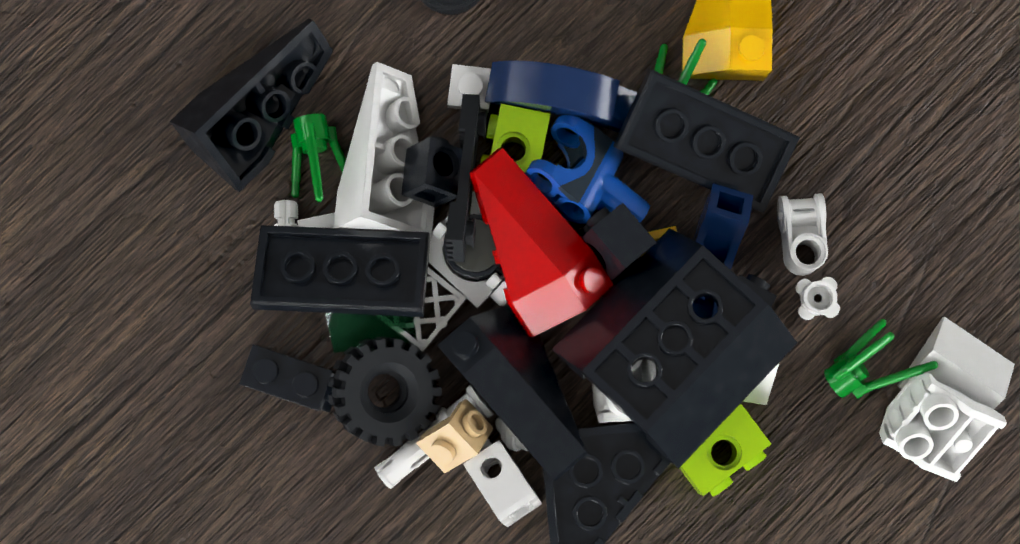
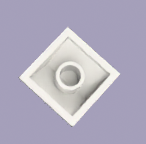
(965, 364)

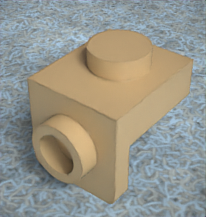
(456, 437)

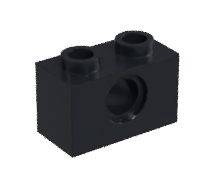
(616, 239)

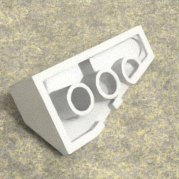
(375, 162)

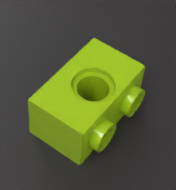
(522, 127)
(747, 451)

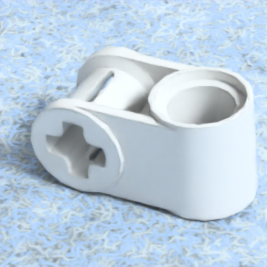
(803, 224)

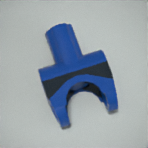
(589, 175)

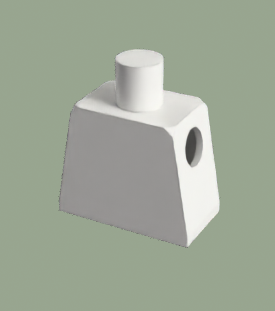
(507, 493)

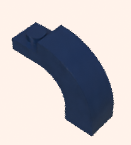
(560, 91)
(721, 232)

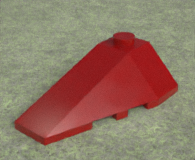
(542, 257)

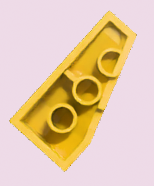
(735, 36)

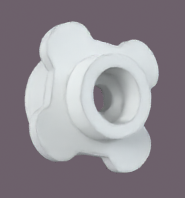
(826, 289)

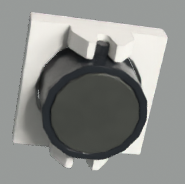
(478, 260)

